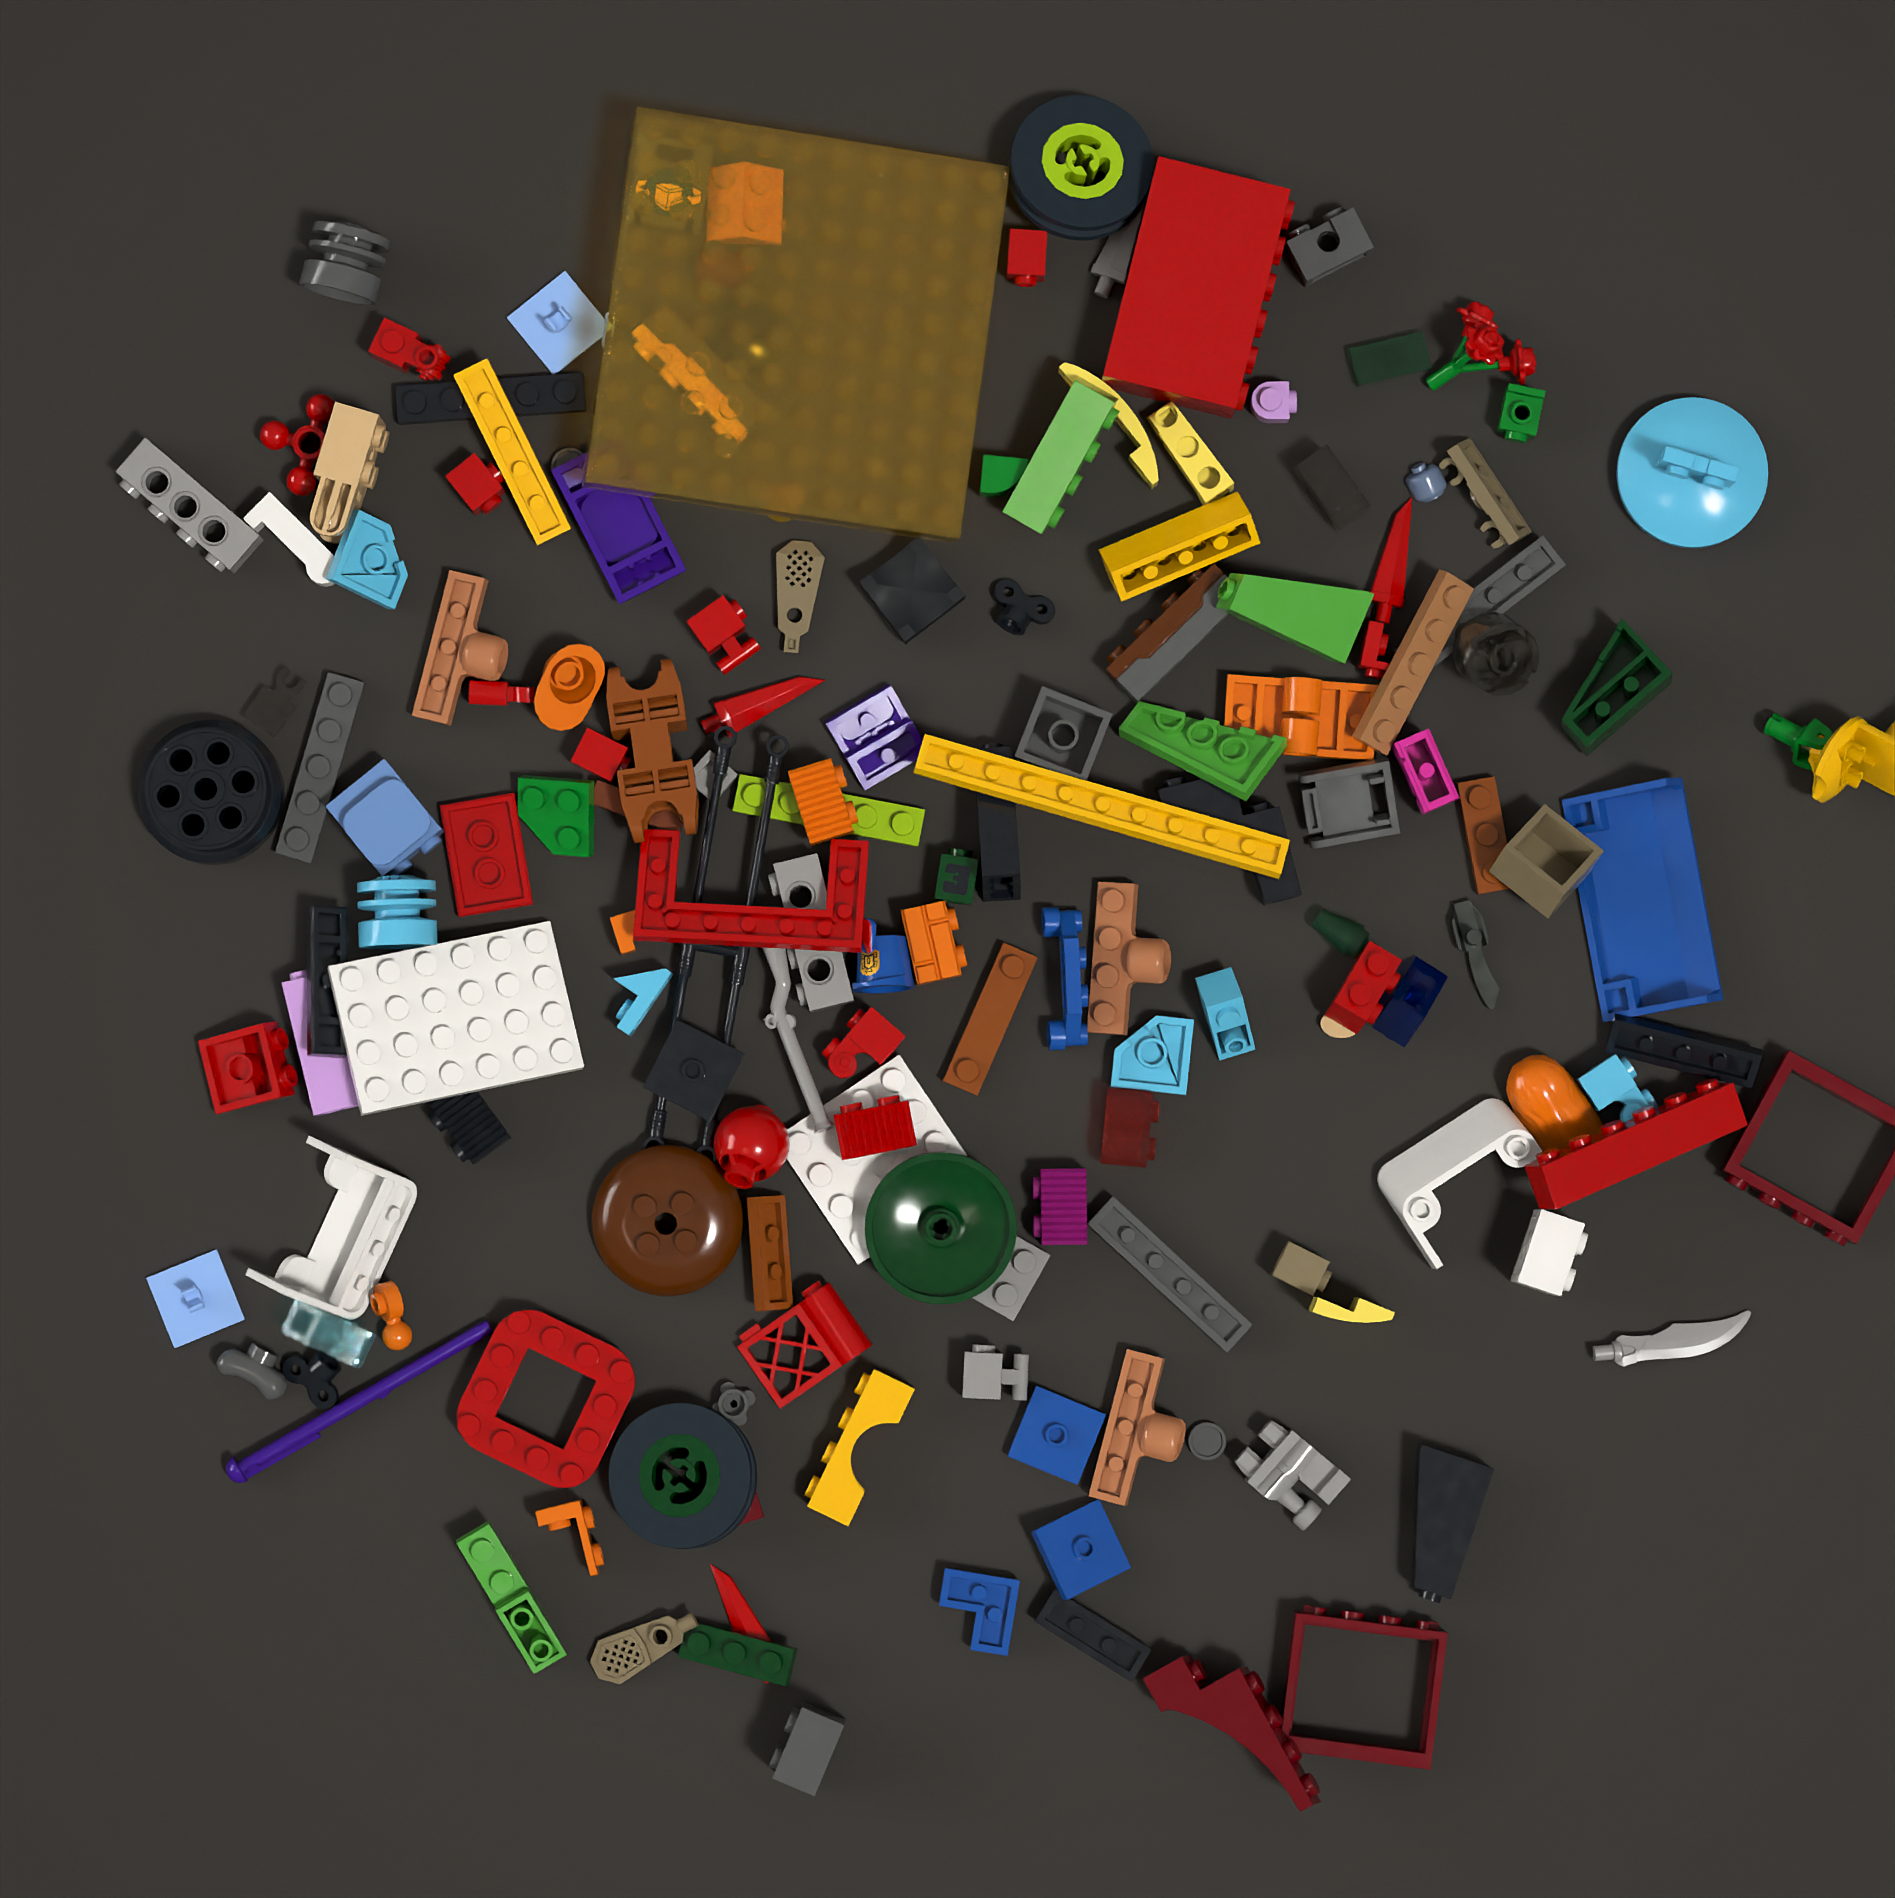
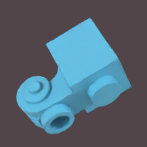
(1612, 1082)

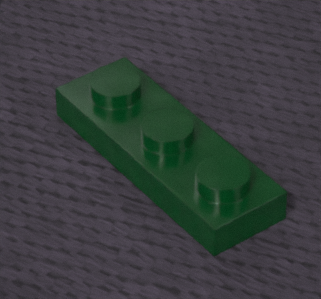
(739, 1653)

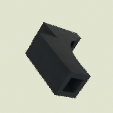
(1217, 803)

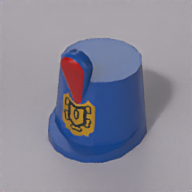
(883, 963)

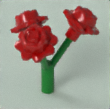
(1484, 344)

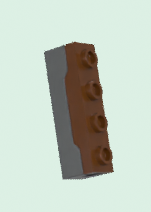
(1170, 637)

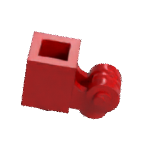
(404, 348)
(868, 1035)

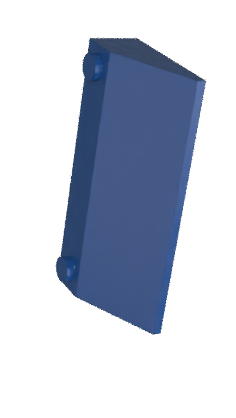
(1645, 901)

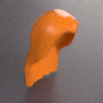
(1550, 1102)

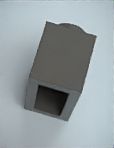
(1312, 262)

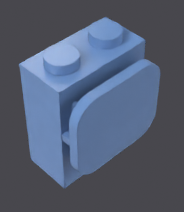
(386, 820)

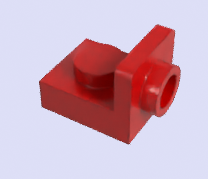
(1373, 644)

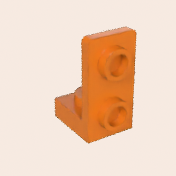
(559, 1517)

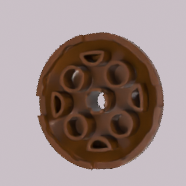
(676, 1183)

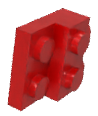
(248, 1067)

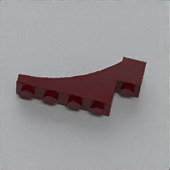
(1242, 1712)

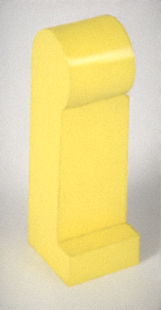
(1191, 454)

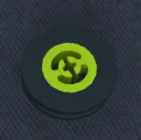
(1105, 142)

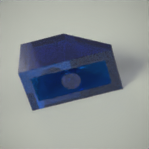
(1410, 1002)

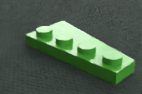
(1213, 752)

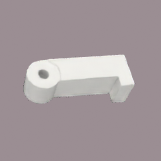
(294, 536)

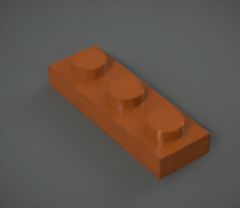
(1483, 830)
(770, 1253)

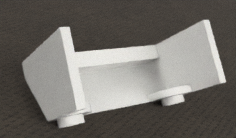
(1413, 1174)
(353, 1238)

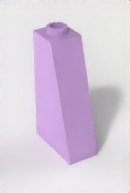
(326, 1078)

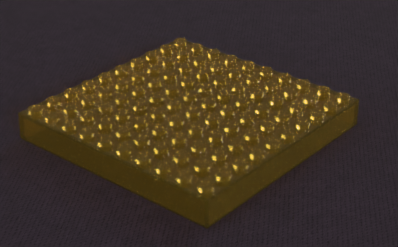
(796, 325)

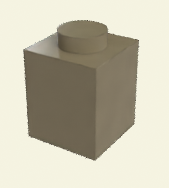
(1301, 1269)

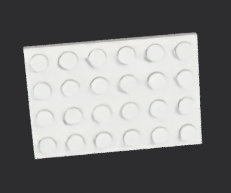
(455, 1018)

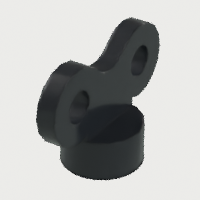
(1020, 608)
(315, 1376)

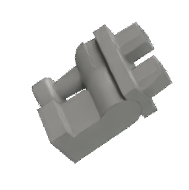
(1284, 1465)

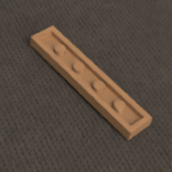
(1413, 662)

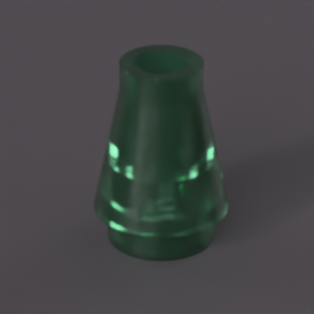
(1342, 933)

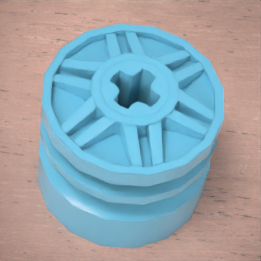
(397, 913)

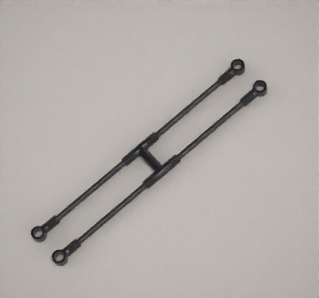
(739, 953)

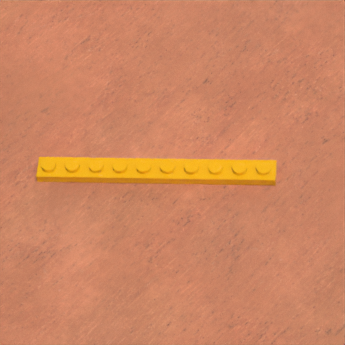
(1101, 806)

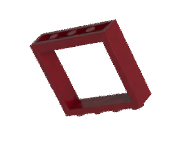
(1775, 1196)
(1385, 1626)

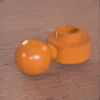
(389, 1305)

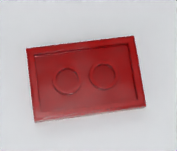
(486, 855)

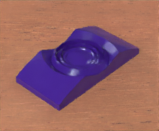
(621, 533)

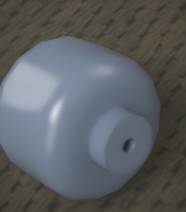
(1425, 482)

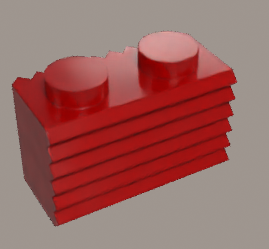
(874, 1129)

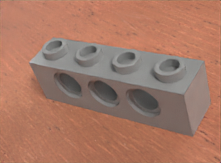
(149, 462)
(836, 987)

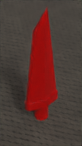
(1391, 572)
(751, 706)
(737, 1608)

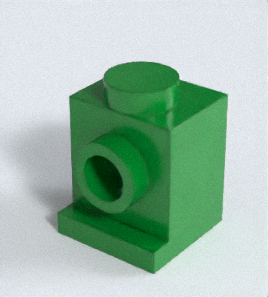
(1514, 428)

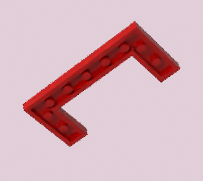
(833, 929)

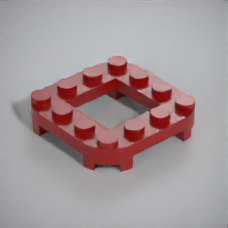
(521, 1449)

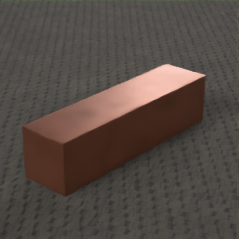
(608, 798)

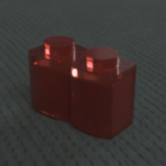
(1128, 1127)

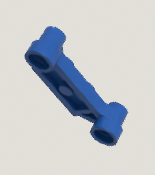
(1074, 994)

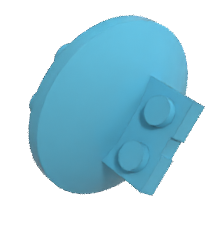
(1692, 472)

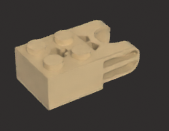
(346, 468)

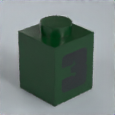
(956, 877)

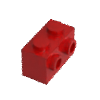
(1363, 987)

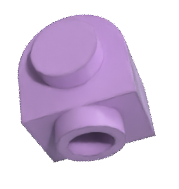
(1273, 402)

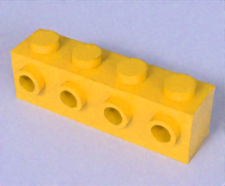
(1179, 546)

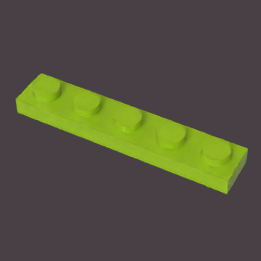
(876, 818)

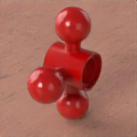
(276, 436)

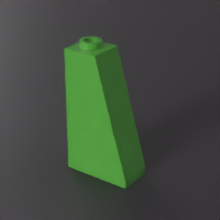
(1302, 613)

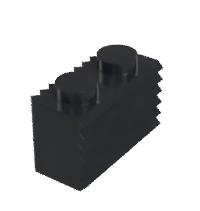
(471, 1125)

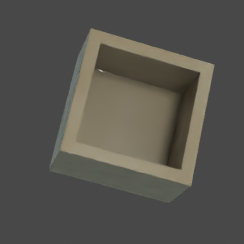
(1546, 861)

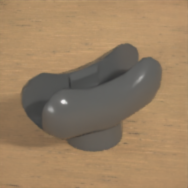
(255, 1367)

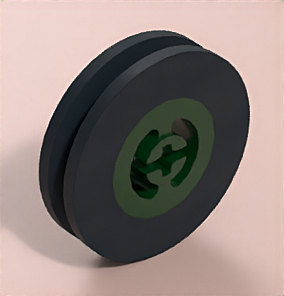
(655, 1511)

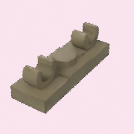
(1486, 493)

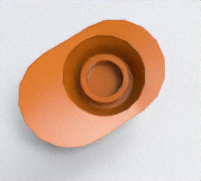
(568, 686)

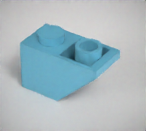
(1225, 1013)

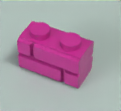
(1425, 771)

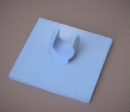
(558, 323)
(195, 1298)

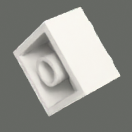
(1549, 1253)

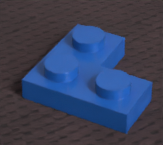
(991, 1599)

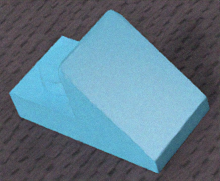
(647, 988)

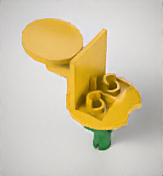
(1841, 757)

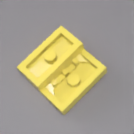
(1358, 1312)

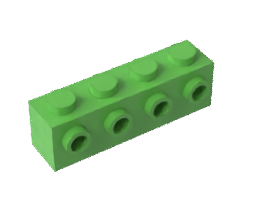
(1060, 456)

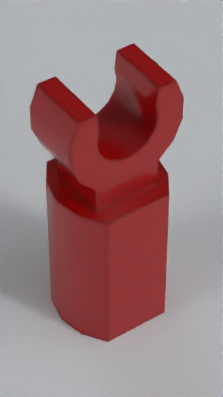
(499, 693)

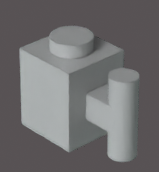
(985, 1374)

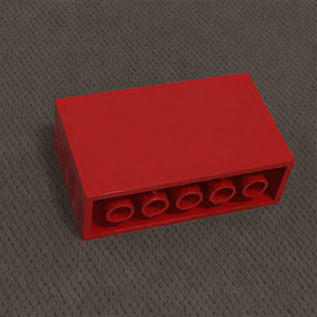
(1198, 288)

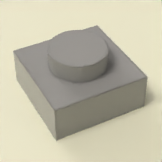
(705, 777)

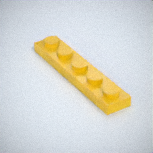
(512, 451)

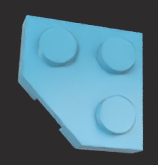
(368, 561)
(1155, 1057)

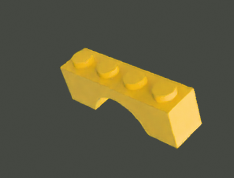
(838, 1491)

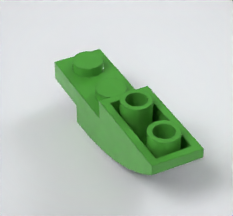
(511, 1597)

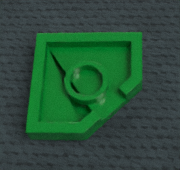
(559, 813)

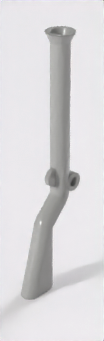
(785, 1023)

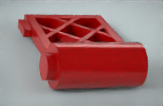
(829, 1325)

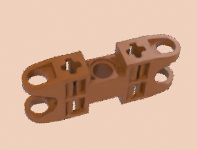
(656, 780)

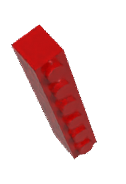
(1635, 1144)

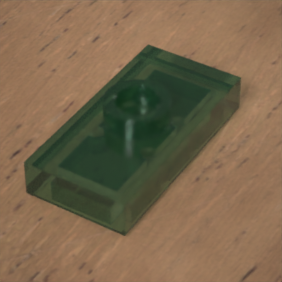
(1390, 359)

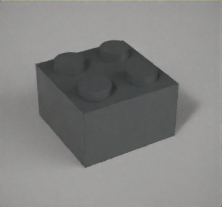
(1063, 734)
(808, 1748)

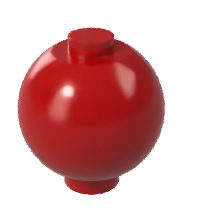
(751, 1145)

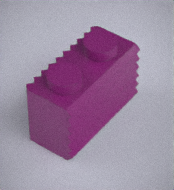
(1062, 1206)

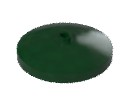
(936, 1264)

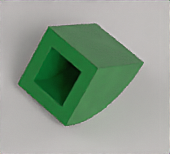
(1000, 475)

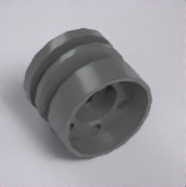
(345, 261)

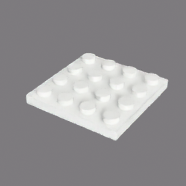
(846, 1186)

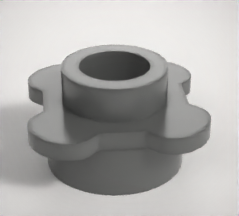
(744, 1401)

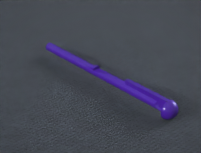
(310, 1431)

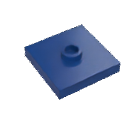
(1056, 1435)
(1081, 1549)

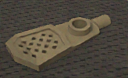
(796, 596)
(645, 1644)

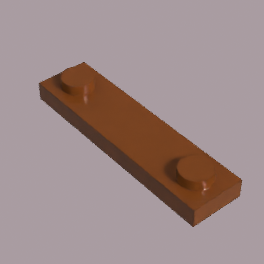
(990, 1019)

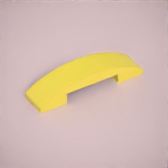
(1141, 459)

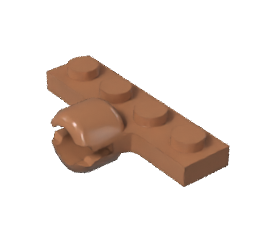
(457, 649)
(1120, 958)
(1134, 1429)

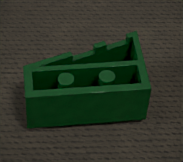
(1615, 690)

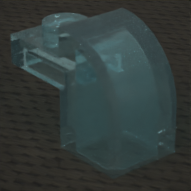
(328, 1333)

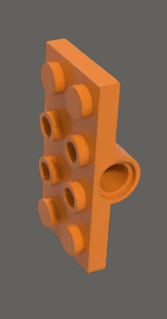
(1309, 712)

